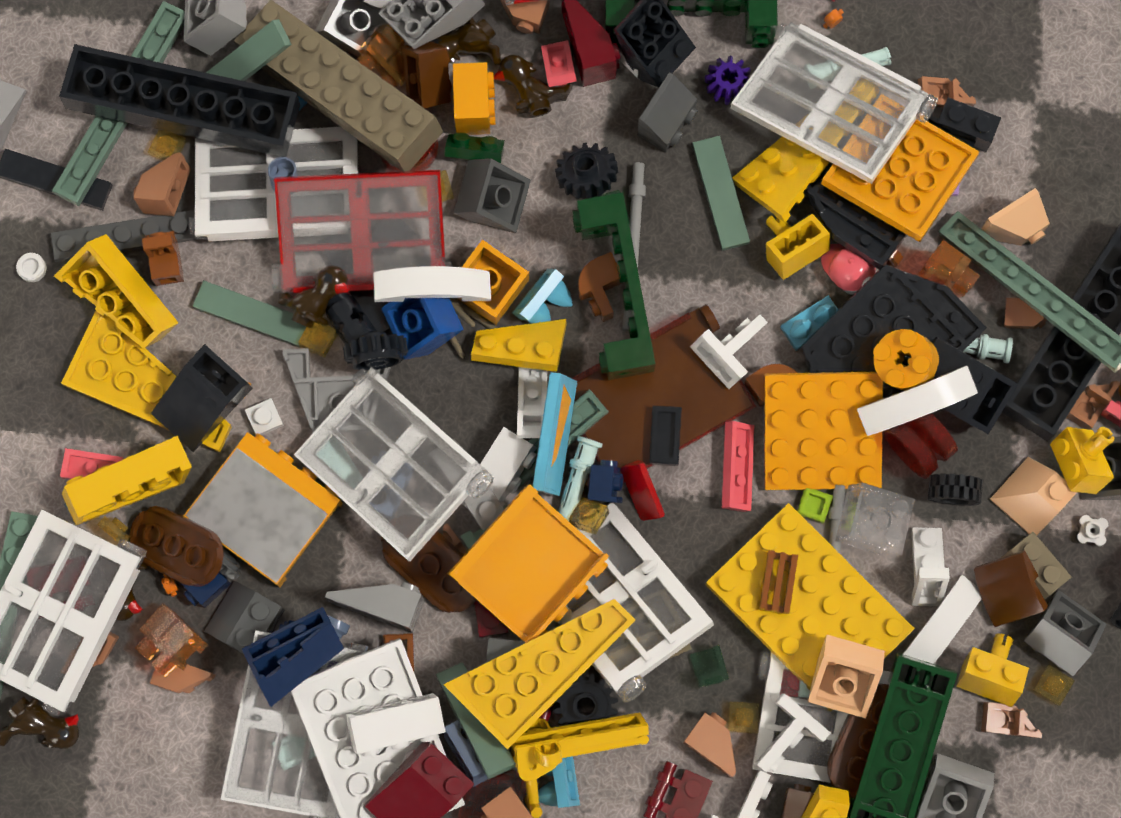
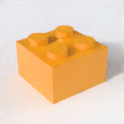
(472, 105)
(506, 281)

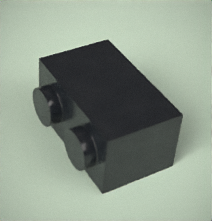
(968, 123)

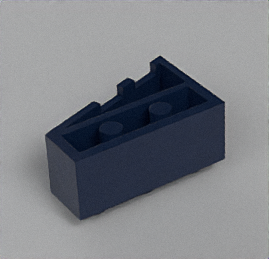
(292, 654)

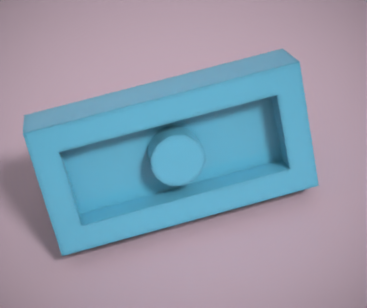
(549, 288)
(808, 322)
(564, 789)

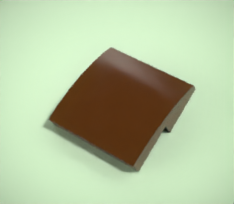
(1009, 588)

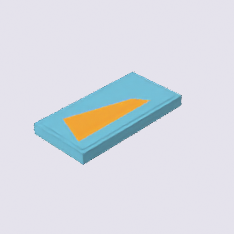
(554, 434)

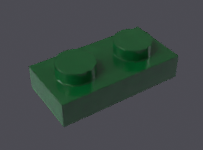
(469, 147)

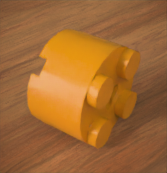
(890, 354)

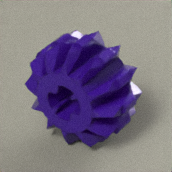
(731, 71)

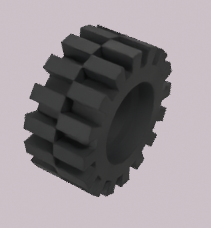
(955, 489)

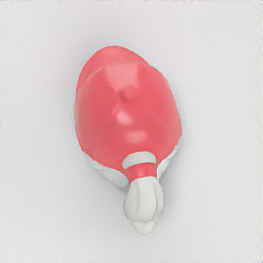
(846, 268)

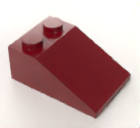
(591, 44)
(421, 787)

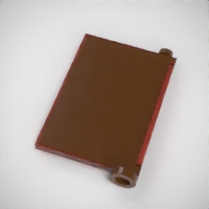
(677, 381)

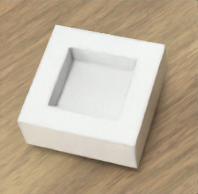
(264, 417)

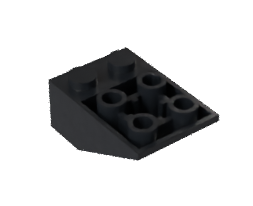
(653, 41)
(992, 388)
(200, 398)

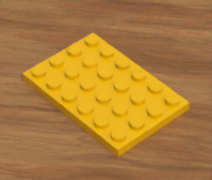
(825, 600)

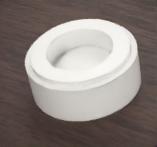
(31, 267)

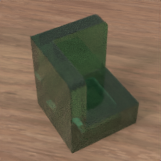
(709, 667)

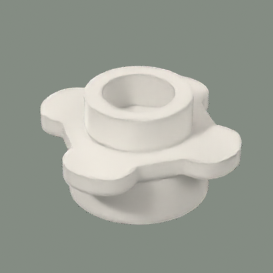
(1085, 534)

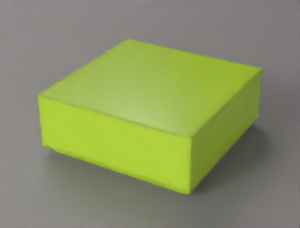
(814, 505)

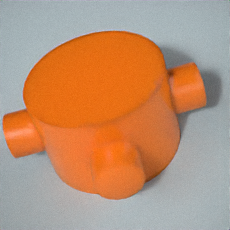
(833, 18)
(170, 585)

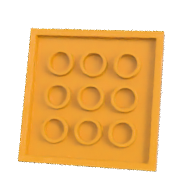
(912, 182)
(816, 432)

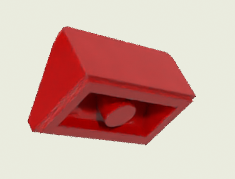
(642, 491)

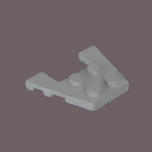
(318, 394)

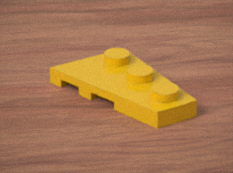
(522, 345)

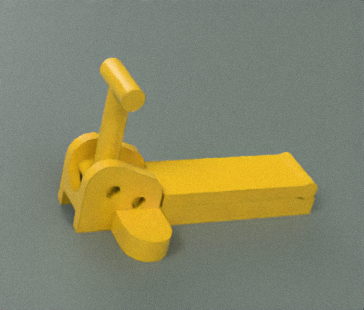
(544, 747)

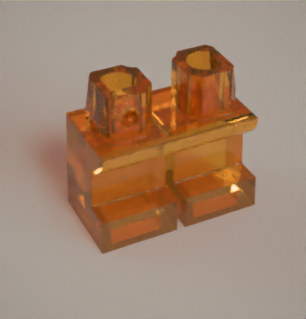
(385, 54)
(951, 268)
(171, 636)

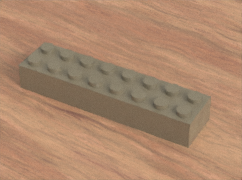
(347, 91)

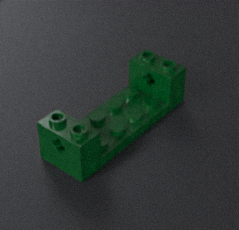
(760, 15)
(607, 217)
(904, 739)

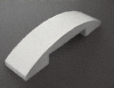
(431, 282)
(917, 401)
(531, 402)
(945, 621)

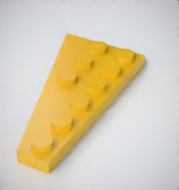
(780, 176)
(124, 375)
(526, 681)

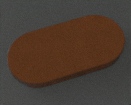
(177, 546)
(429, 573)
(853, 745)

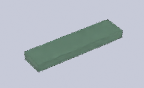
(254, 53)
(720, 193)
(248, 313)
(586, 413)
(487, 748)

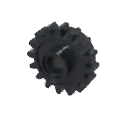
(586, 171)
(375, 351)
(586, 688)

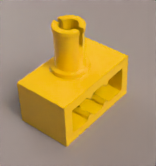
(795, 245)
(1082, 458)
(993, 674)

